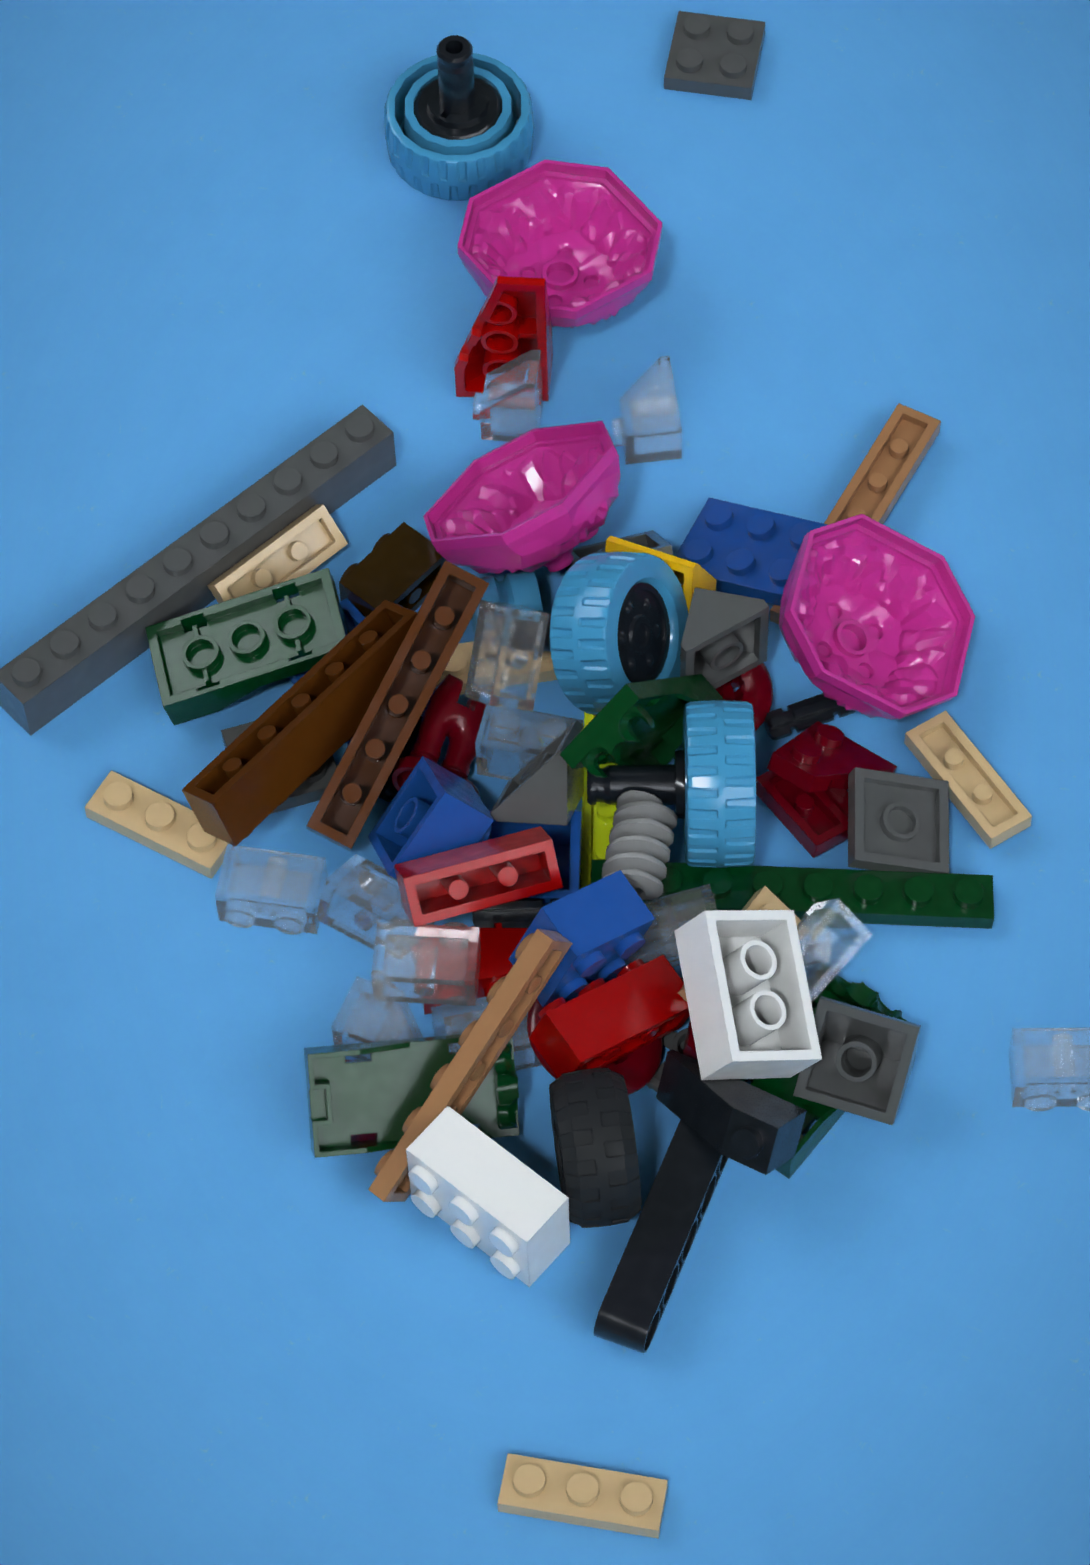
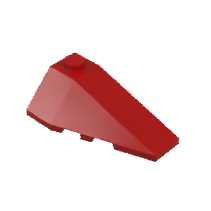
(508, 325)

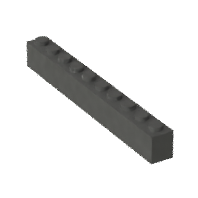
(175, 581)

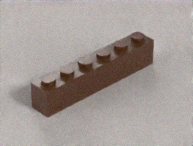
(397, 706)
(298, 729)

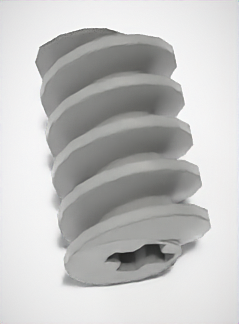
(640, 842)

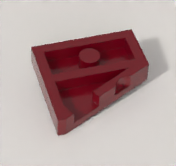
(823, 759)
(813, 818)

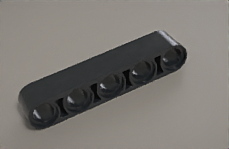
(660, 1241)

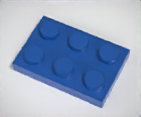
(746, 548)

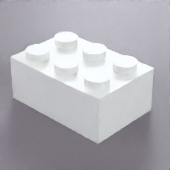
(747, 994)
(488, 1197)

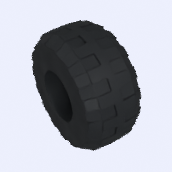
(595, 1147)

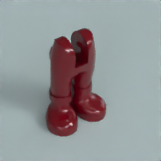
(442, 719)

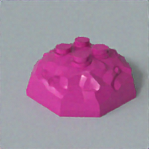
(568, 227)
(528, 501)
(875, 619)

